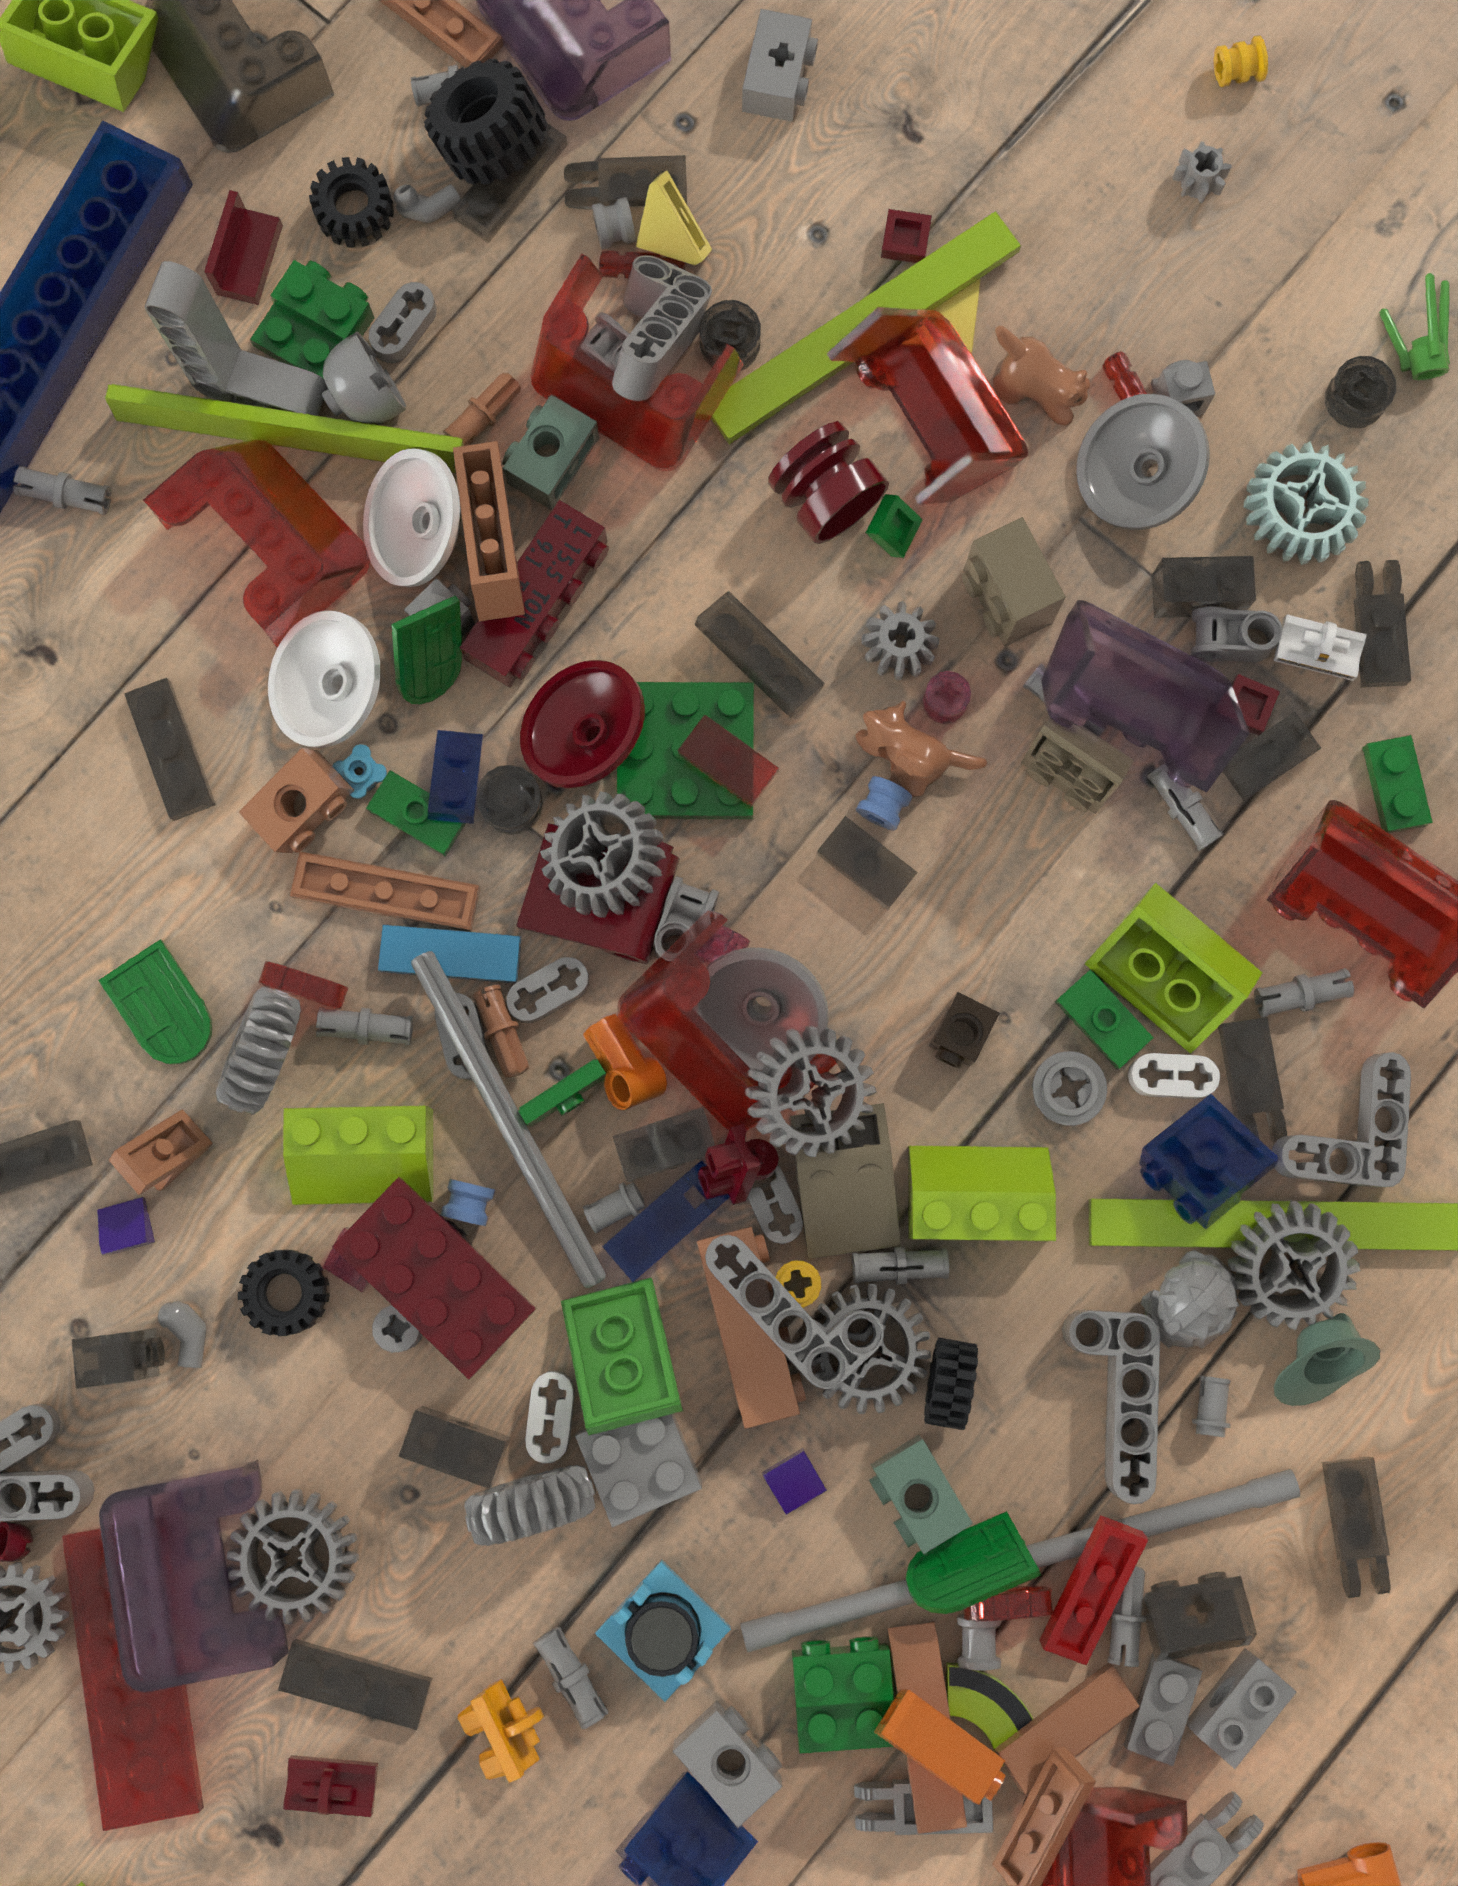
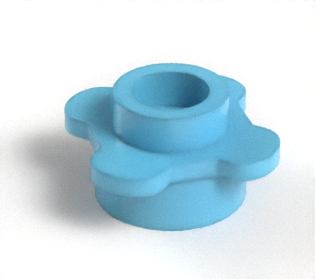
(372, 774)

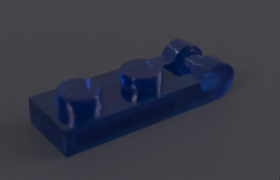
(661, 1226)

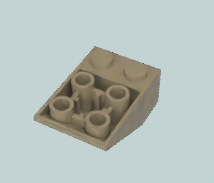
(1076, 764)
(849, 1193)

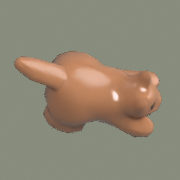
(1035, 374)
(913, 755)

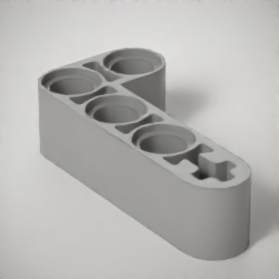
(671, 314)
(784, 1305)
(1120, 1405)
(36, 1487)

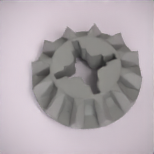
(1076, 1068)

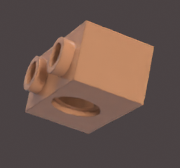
(272, 808)

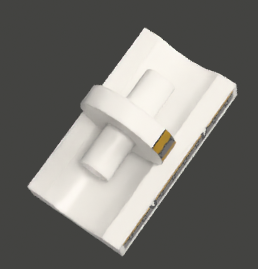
(1320, 647)

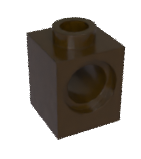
(973, 1013)

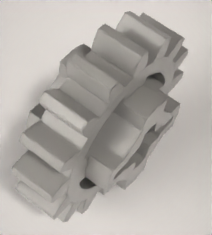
(28, 1629)

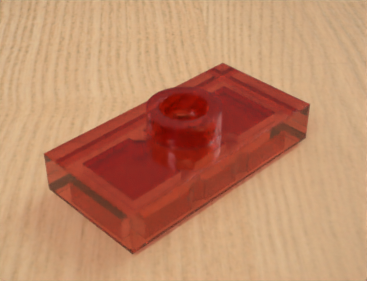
(728, 760)

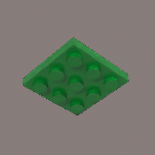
(662, 778)

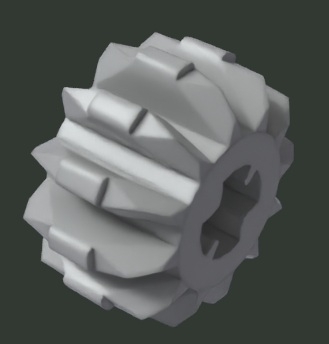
(916, 635)

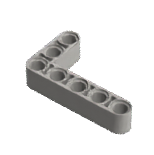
(211, 356)

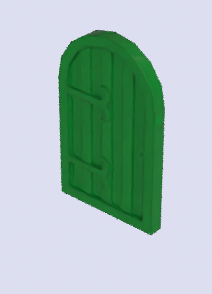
(428, 651)
(160, 1005)
(971, 1567)

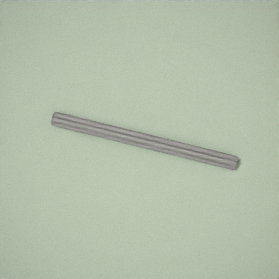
(508, 1119)

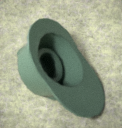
(1325, 1360)

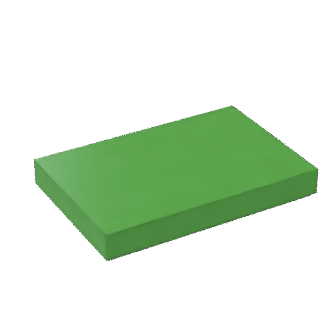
(620, 1356)

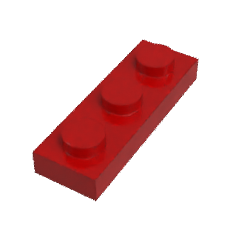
(1093, 1590)

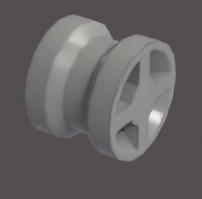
(614, 223)
(382, 1331)

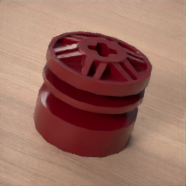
(828, 482)

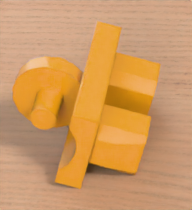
(507, 1729)

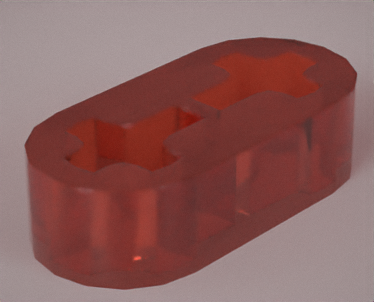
(303, 985)
(1013, 1604)

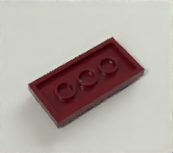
(434, 1277)

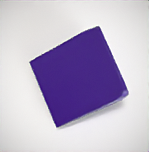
(124, 1227)
(794, 1481)

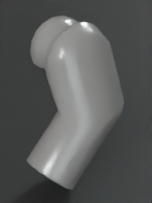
(422, 207)
(188, 1329)

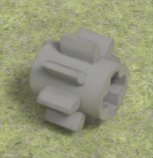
(1204, 160)

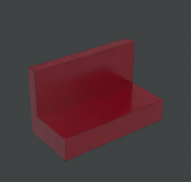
(242, 251)

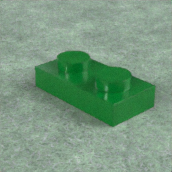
(1397, 784)

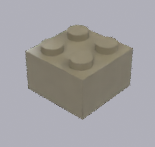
(1012, 582)

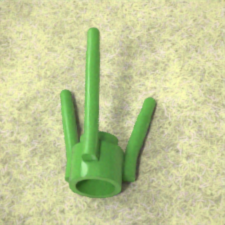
(1429, 353)

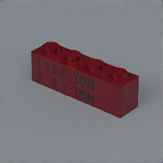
(549, 579)

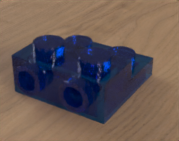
(1205, 1162)
(684, 1841)

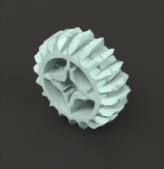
(1341, 509)

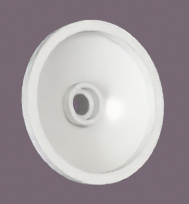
(411, 517)
(324, 679)

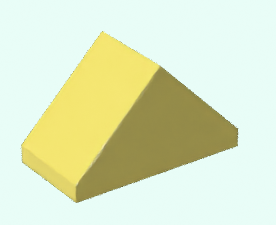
(669, 224)

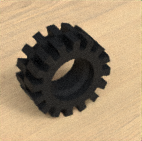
(347, 179)
(255, 1287)
(951, 1383)

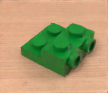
(310, 317)
(841, 1694)

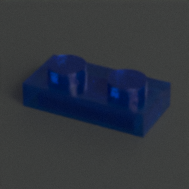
(455, 776)

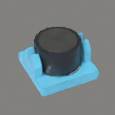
(661, 1633)

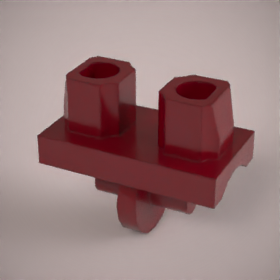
(737, 1165)
(330, 1786)

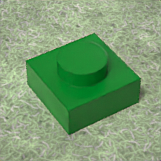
(894, 525)

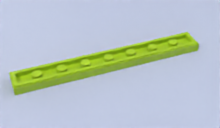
(807, 362)
(272, 425)
(1370, 1224)

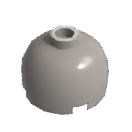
(360, 384)

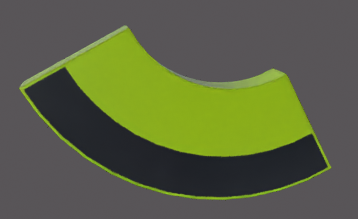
(985, 1703)

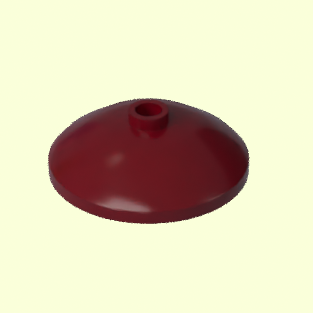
(582, 724)

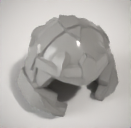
(1193, 1301)

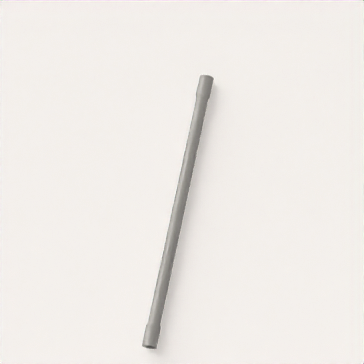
(1254, 1494)

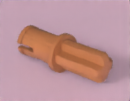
(484, 409)
(501, 1031)

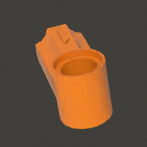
(629, 1075)
(1365, 1866)

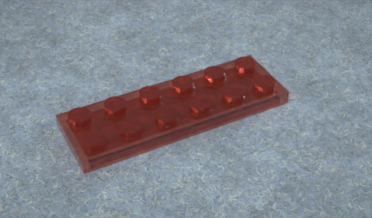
(137, 1738)

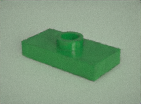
(406, 809)
(1104, 1019)
(563, 1095)

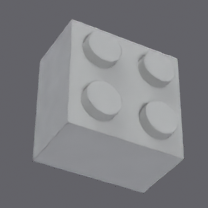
(639, 1467)

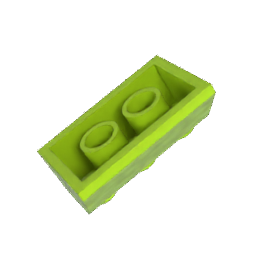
(82, 45)
(1174, 968)
(356, 1152)
(981, 1193)

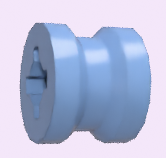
(884, 803)
(467, 1202)

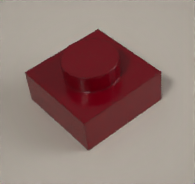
(906, 236)
(1255, 702)

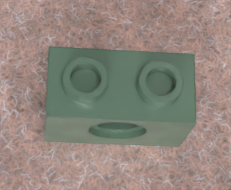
(549, 477)
(940, 1516)

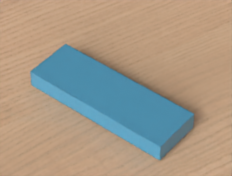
(458, 952)

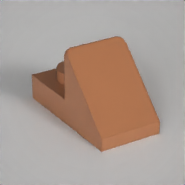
(160, 1153)

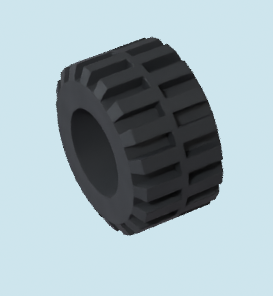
(485, 121)

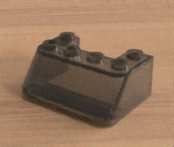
(229, 78)

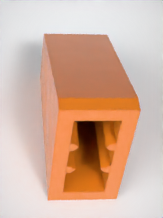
(941, 1747)

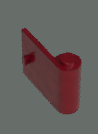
(621, 935)

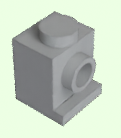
(1187, 384)

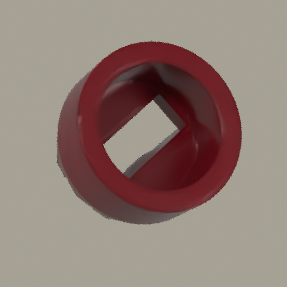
(13, 1541)

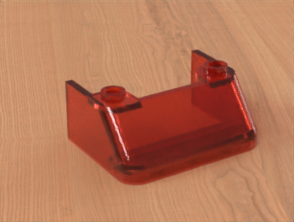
(940, 393)
(653, 429)
(663, 1019)

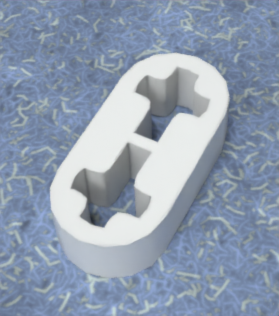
(1174, 1064)
(538, 1415)

